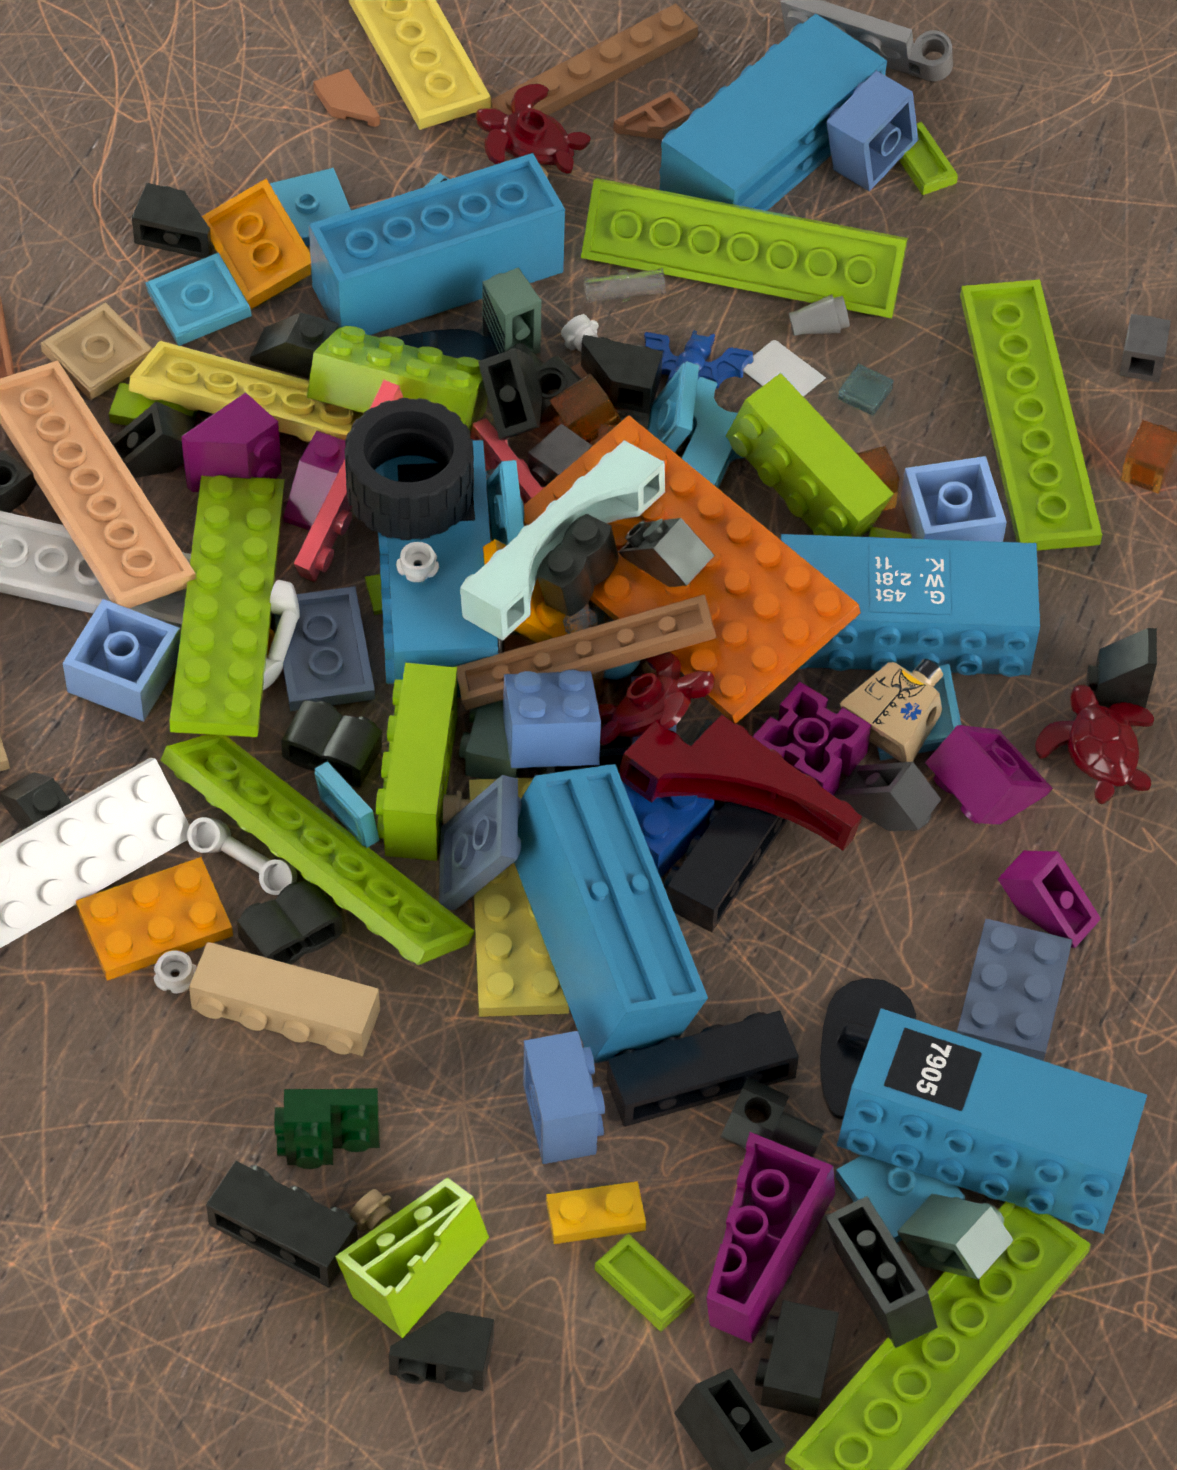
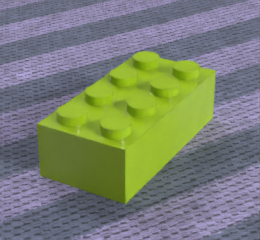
(353, 366)
(807, 462)
(417, 761)

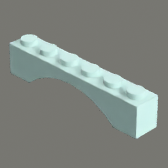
(614, 490)

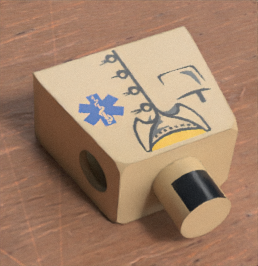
(899, 707)

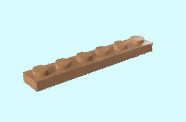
(608, 60)
(591, 648)

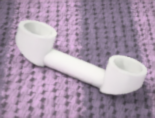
(284, 603)
(214, 836)

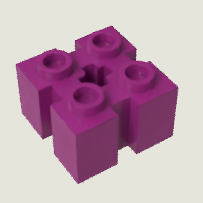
(815, 737)

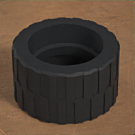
(409, 429)

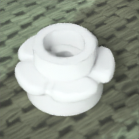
(576, 328)
(417, 554)
(174, 962)

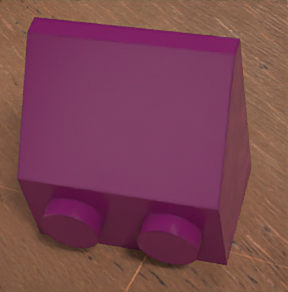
(233, 443)
(986, 774)

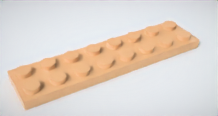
(90, 487)

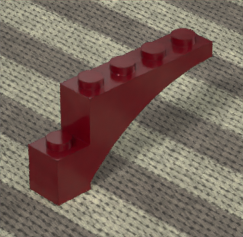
(735, 769)

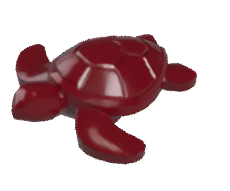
(529, 132)
(654, 699)
(1100, 742)

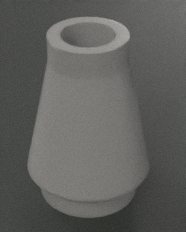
(821, 317)

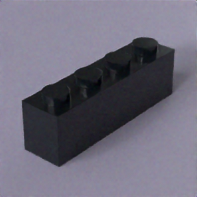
(720, 862)
(701, 1067)

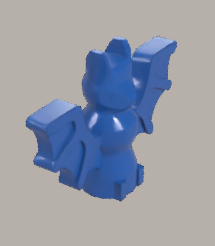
(697, 352)

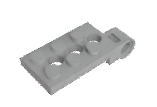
(882, 37)

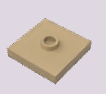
(97, 350)

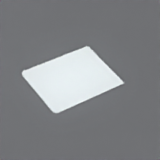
(776, 359)

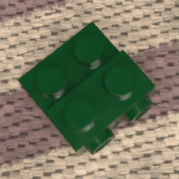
(326, 1120)

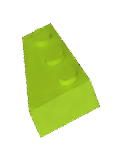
(414, 1255)

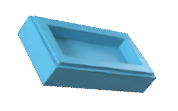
(346, 804)

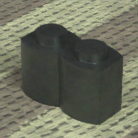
(577, 565)
(325, 735)
(290, 925)

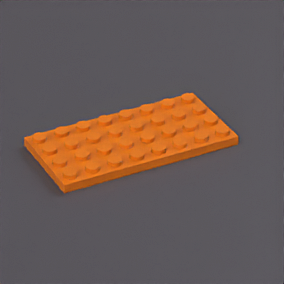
(761, 594)

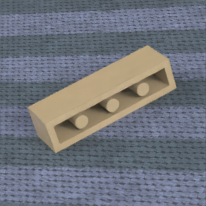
(284, 999)

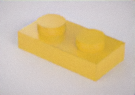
(595, 1212)

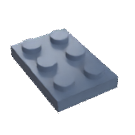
(328, 651)
(479, 842)
(1015, 988)

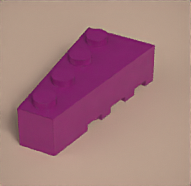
(767, 1230)

